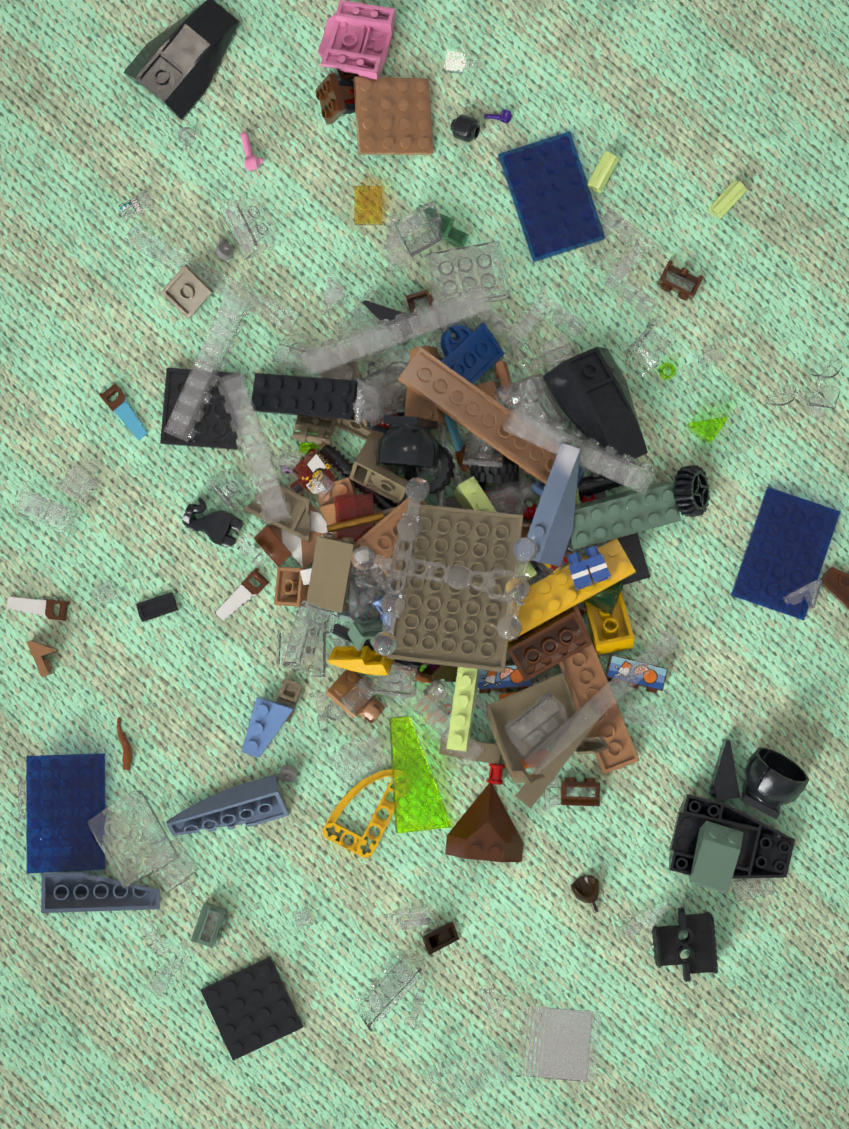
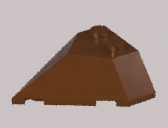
(485, 832)

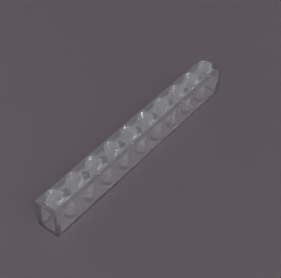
(397, 331)

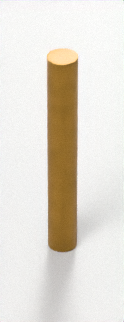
(355, 522)

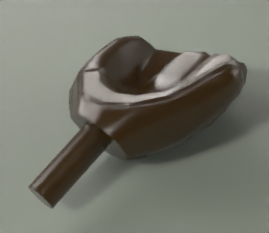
(587, 890)

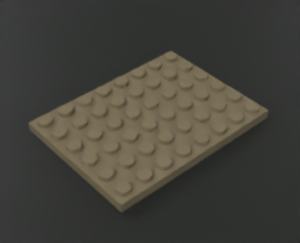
(449, 623)

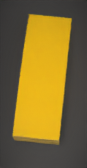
(360, 661)

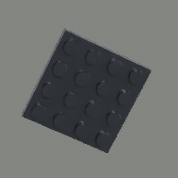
(213, 429)
(251, 1008)

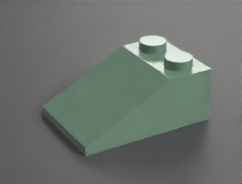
(716, 856)

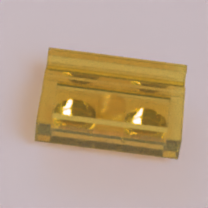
(367, 205)

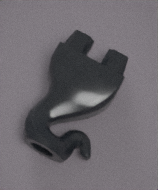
(215, 525)

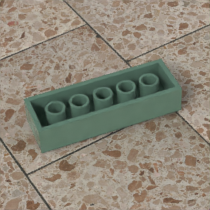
(623, 515)

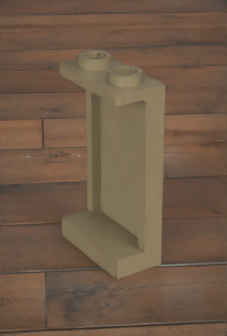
(331, 572)

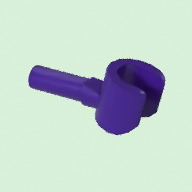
(504, 117)

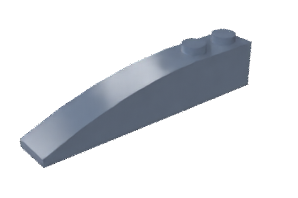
(556, 509)
(246, 803)
(93, 893)

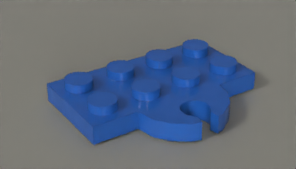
(471, 352)

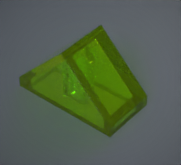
(708, 428)

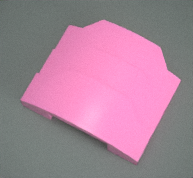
(358, 38)

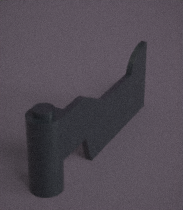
(629, 543)

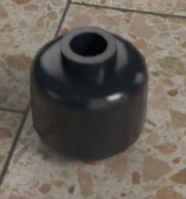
(465, 128)

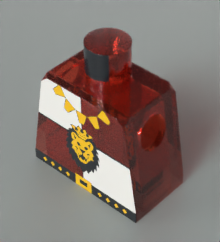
(308, 468)

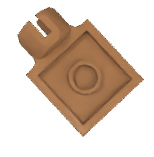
(343, 685)

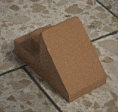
(39, 652)

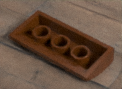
(549, 644)

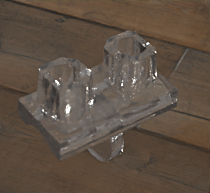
(550, 800)

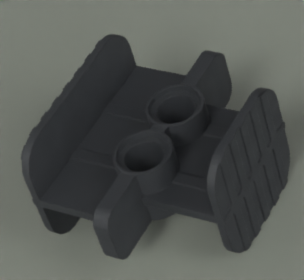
(699, 942)

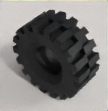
(498, 475)

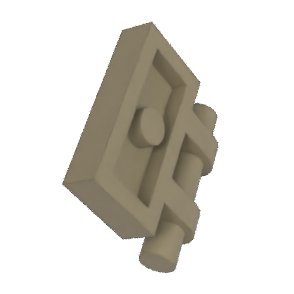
(317, 425)

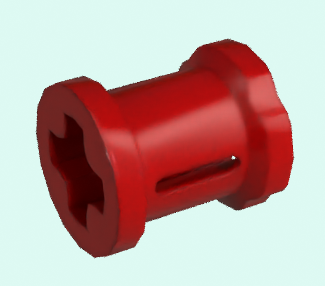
(496, 773)

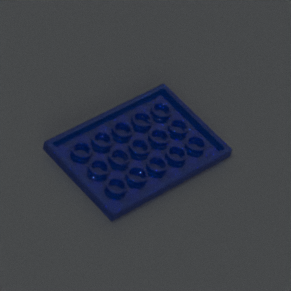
(551, 197)
(784, 551)
(60, 799)

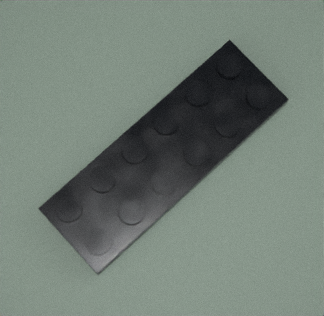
(304, 396)

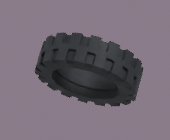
(445, 475)

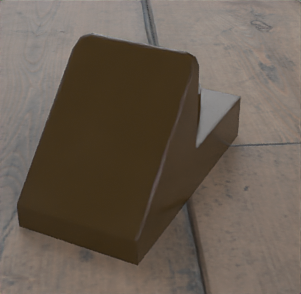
(440, 937)

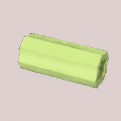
(602, 172)
(727, 199)

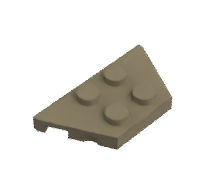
(300, 511)

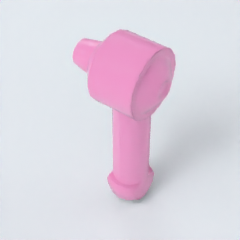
(251, 161)

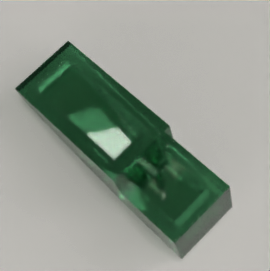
(450, 234)

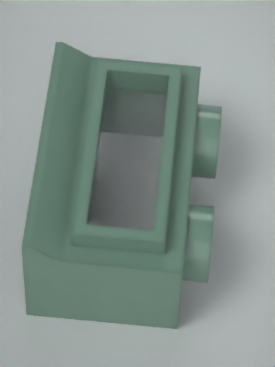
(364, 630)
(209, 925)

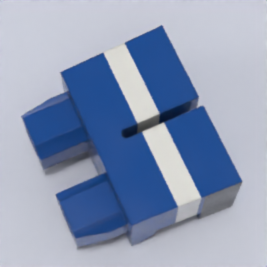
(596, 565)

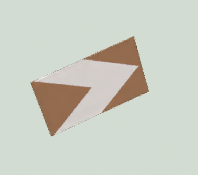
(301, 549)

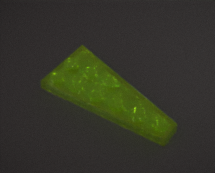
(414, 787)

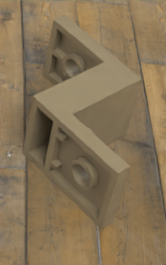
(366, 469)

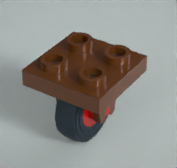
(335, 97)

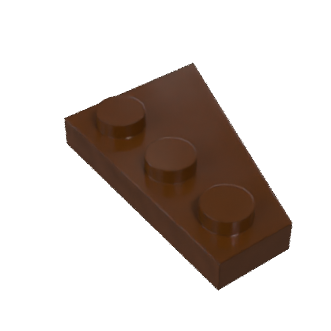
(837, 584)

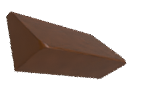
(272, 546)

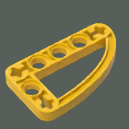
(375, 820)

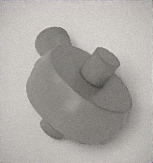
(224, 250)
(287, 773)

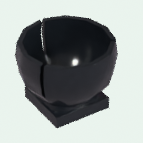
(408, 442)
(772, 781)

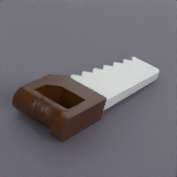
(242, 594)
(39, 607)

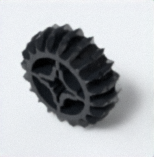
(691, 491)

